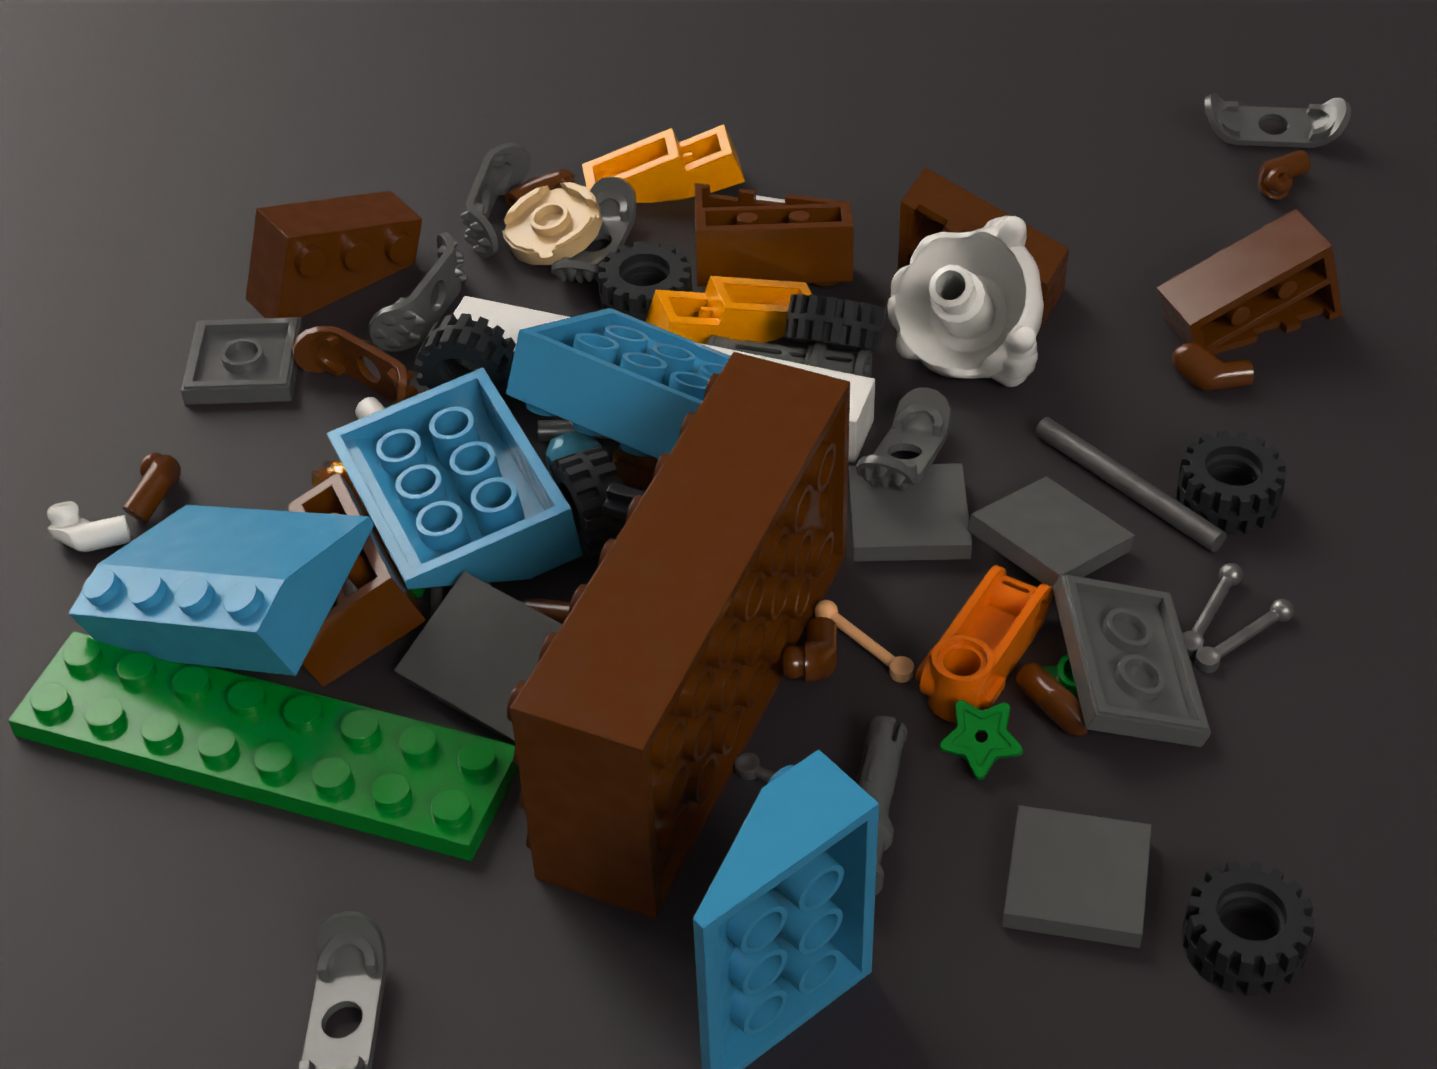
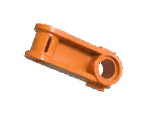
(983, 643)

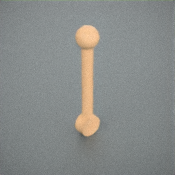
(900, 667)

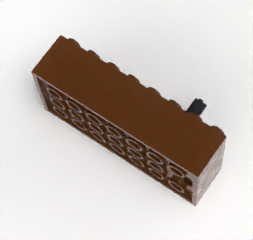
(682, 633)

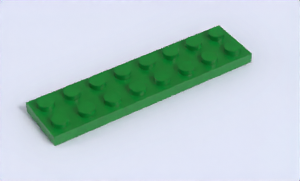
(270, 745)

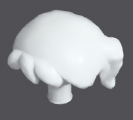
(970, 303)

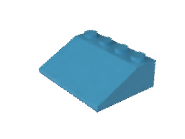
(613, 377)
(457, 487)
(224, 586)
(786, 912)

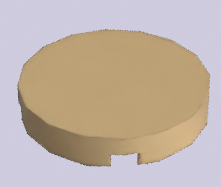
(552, 223)

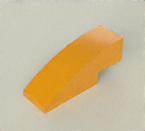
(667, 169)
(728, 309)

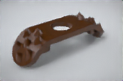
(341, 353)

